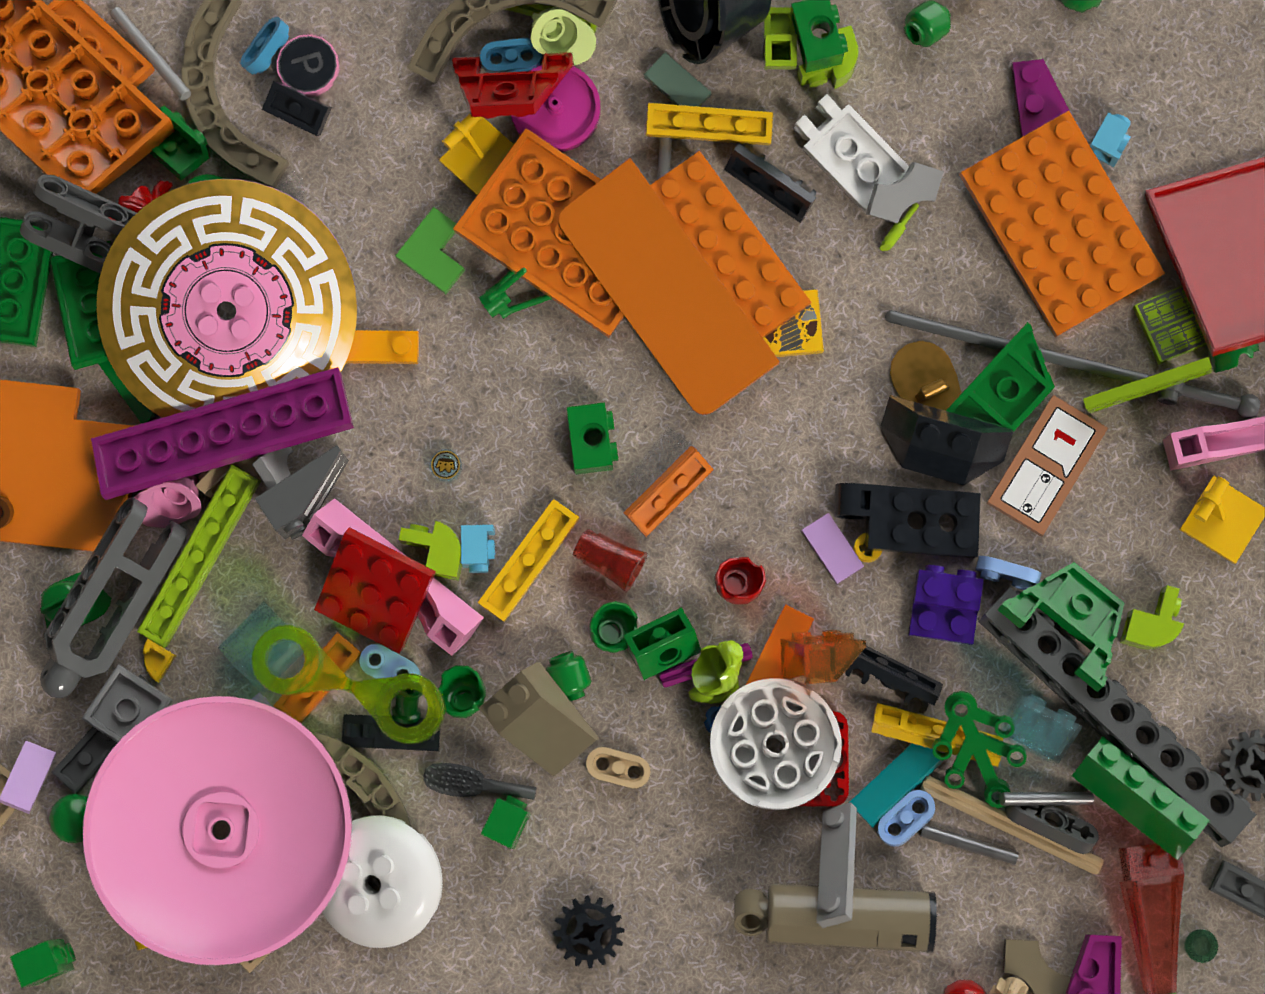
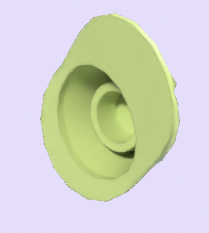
(562, 32)

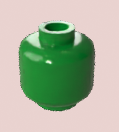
(927, 23)
(570, 674)

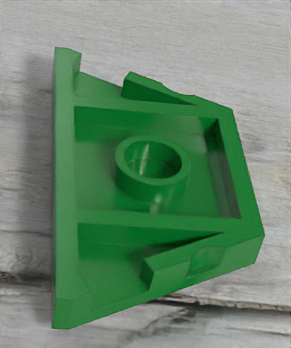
(1008, 385)

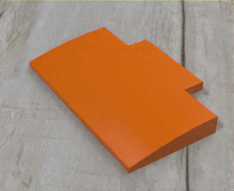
(74, 93)
(51, 468)

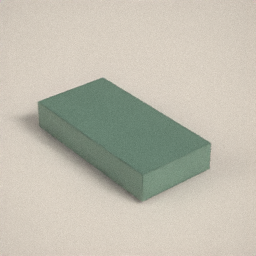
(676, 82)

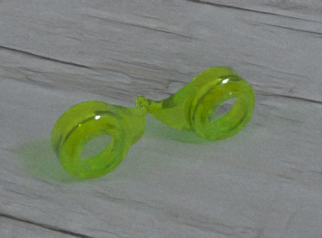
(323, 674)

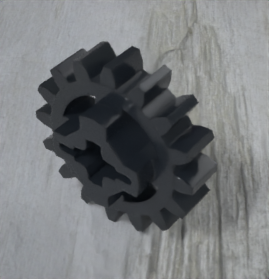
(595, 945)

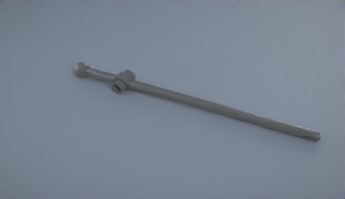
(1246, 405)

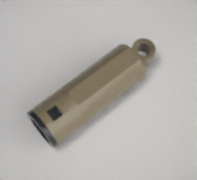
(879, 918)

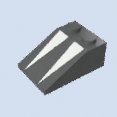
(302, 494)

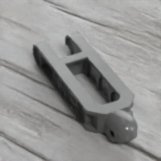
(82, 206)
(65, 667)

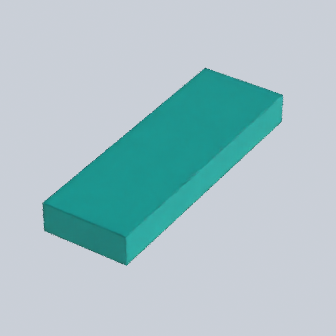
(895, 782)

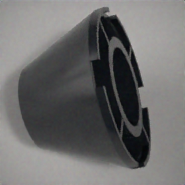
(710, 26)

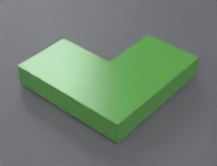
(425, 255)

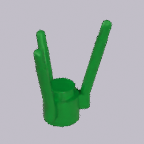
(496, 298)

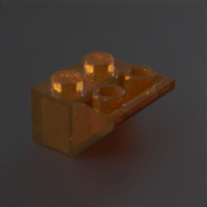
(819, 657)

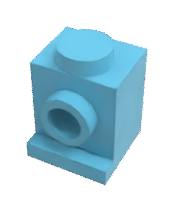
(1111, 138)
(476, 547)

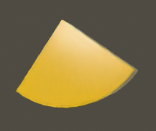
(157, 660)

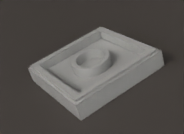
(124, 704)

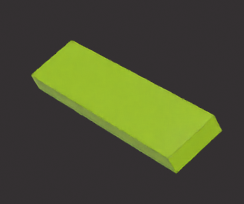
(1148, 385)

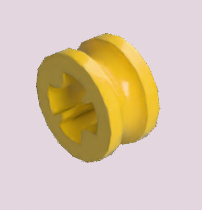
(860, 541)

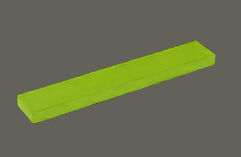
(199, 555)

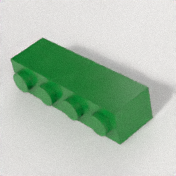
(1140, 798)

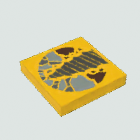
(801, 333)

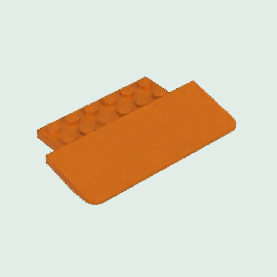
(686, 275)

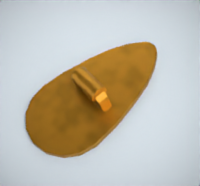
(925, 375)

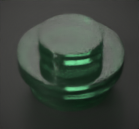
(1201, 946)

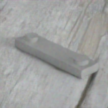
(837, 865)

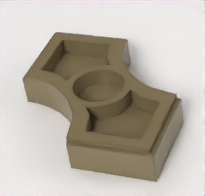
(1026, 962)

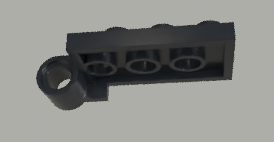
(888, 513)

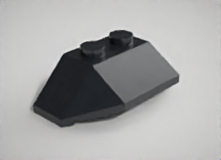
(942, 441)

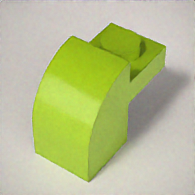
(779, 40)
(839, 74)
(443, 548)
(1156, 629)

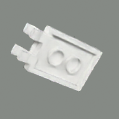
(850, 151)

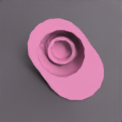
(171, 502)

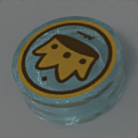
(446, 465)

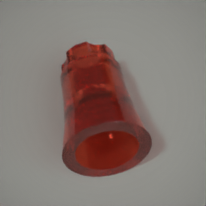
(610, 558)

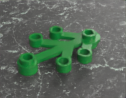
(976, 744)

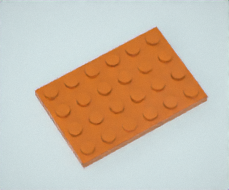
(1061, 223)
(519, 227)

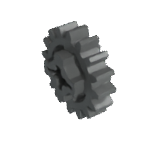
(1250, 753)

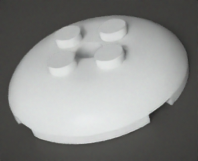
(782, 712)
(408, 880)

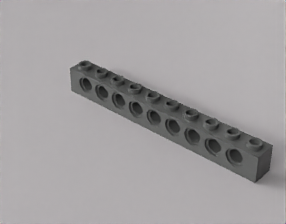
(1097, 713)

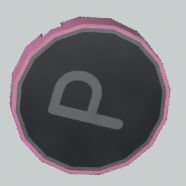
(308, 65)

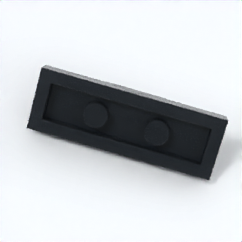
(770, 182)
(897, 676)
(364, 732)

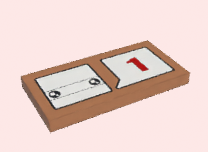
(1047, 465)

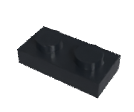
(296, 108)

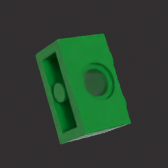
(815, 51)
(586, 419)
(662, 643)
(506, 821)
(43, 962)

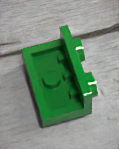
(183, 149)

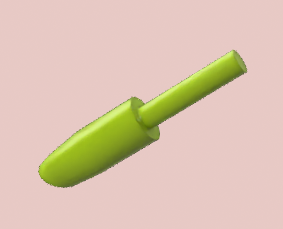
(897, 230)

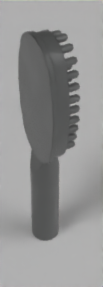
(468, 782)

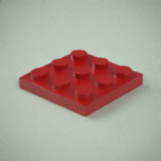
(374, 590)

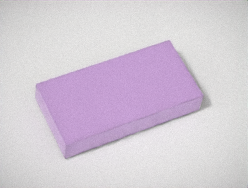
(832, 548)
(27, 777)

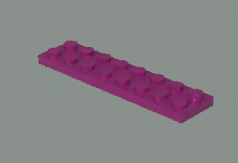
(221, 433)

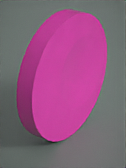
(567, 114)

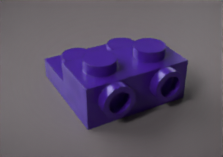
(945, 605)

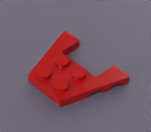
(509, 92)

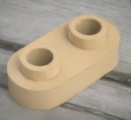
(618, 767)

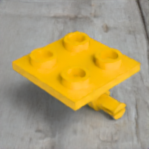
(474, 151)
(1223, 519)

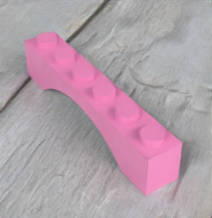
(1214, 443)
(442, 613)

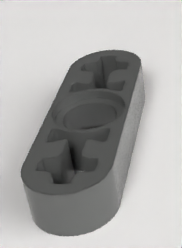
(1070, 839)

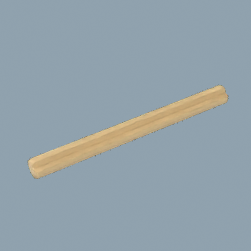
(999, 819)

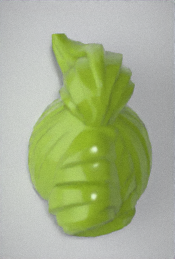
(716, 672)

